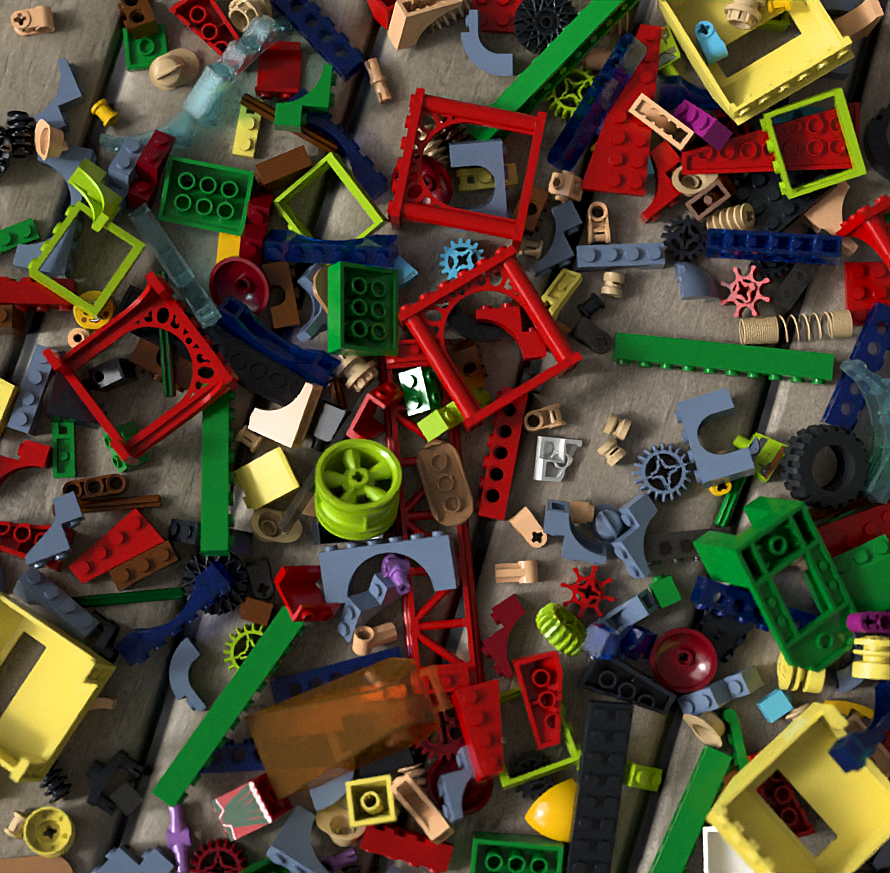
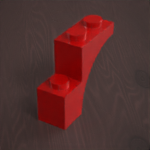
(664, 162)
(509, 318)
(30, 456)

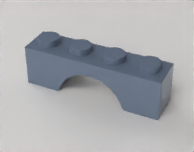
(599, 257)
(29, 401)
(39, 590)

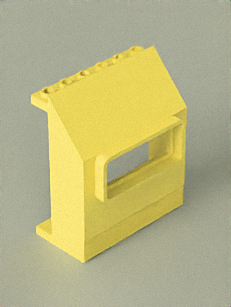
(773, 76)
(52, 695)
(849, 803)

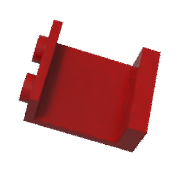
(279, 71)
(363, 424)
(302, 595)

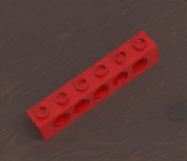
(497, 509)

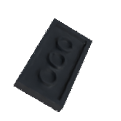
(725, 632)

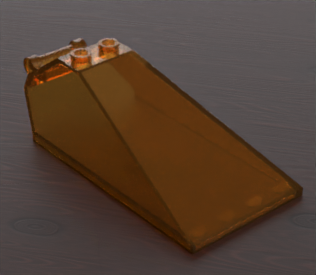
(346, 724)

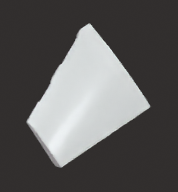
(553, 457)

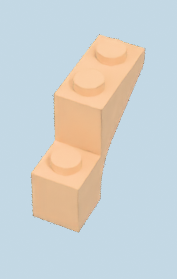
(421, 808)

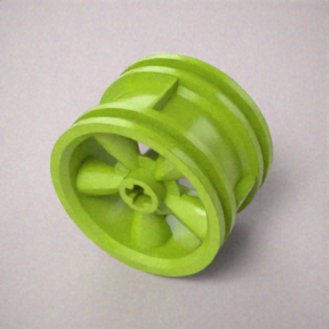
(356, 467)

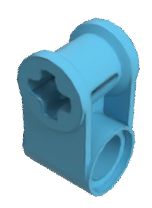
(711, 44)

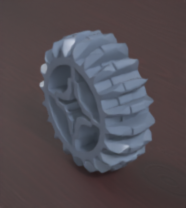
(680, 466)

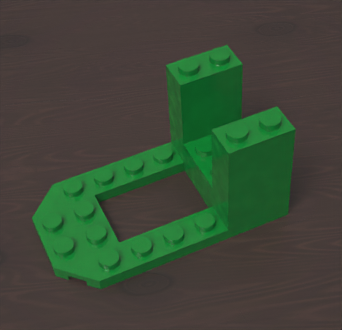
(778, 537)

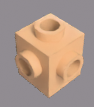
(565, 186)

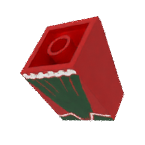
(249, 807)

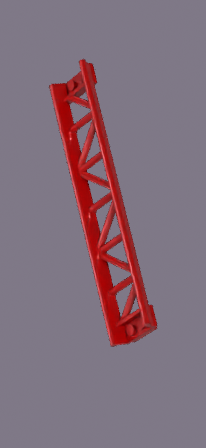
(457, 673)

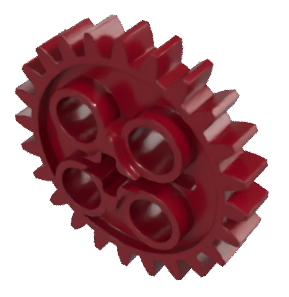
(440, 748)

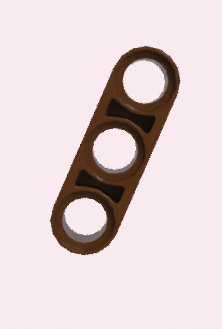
(105, 481)

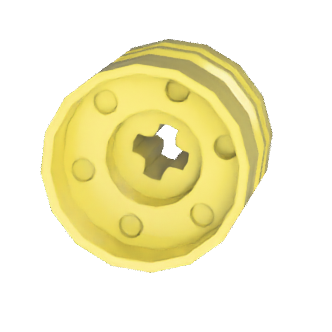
(875, 658)
(791, 676)
(38, 826)

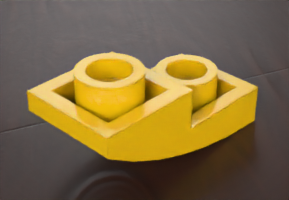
(227, 246)
(844, 708)

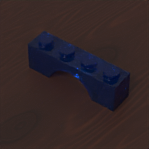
(609, 644)

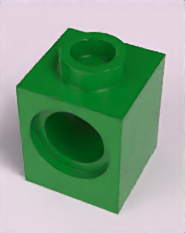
(664, 590)

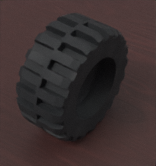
(850, 470)

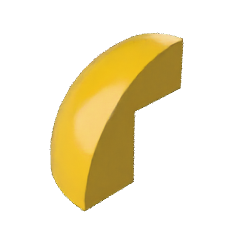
(553, 811)

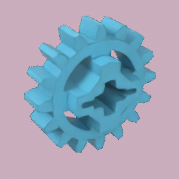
(455, 255)

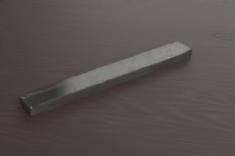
(308, 488)

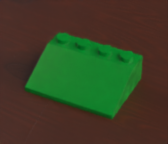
(206, 195)
(362, 310)
(864, 574)
(515, 853)

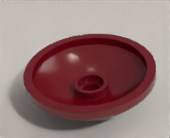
(439, 177)
(229, 277)
(679, 673)
(475, 793)

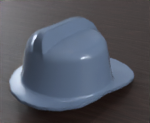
(607, 525)

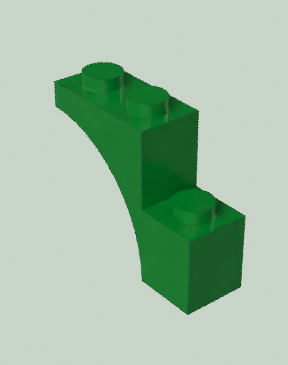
(291, 115)

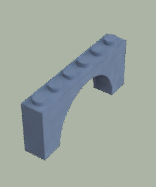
(60, 261)
(432, 552)
(294, 847)

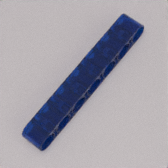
(597, 102)

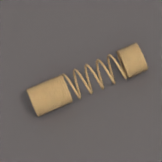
(766, 329)

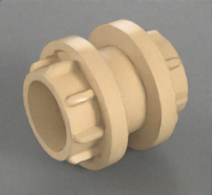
(243, 11)
(744, 13)
(357, 371)

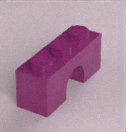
(702, 124)

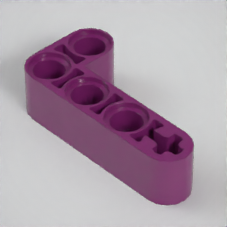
(875, 622)

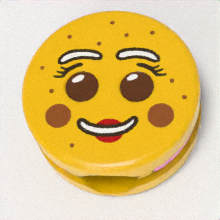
(88, 322)

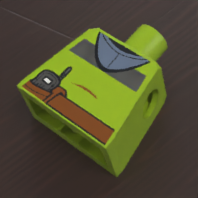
(668, 54)
(764, 453)

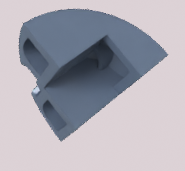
(695, 283)

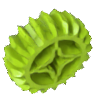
(558, 103)
(562, 629)
(250, 642)

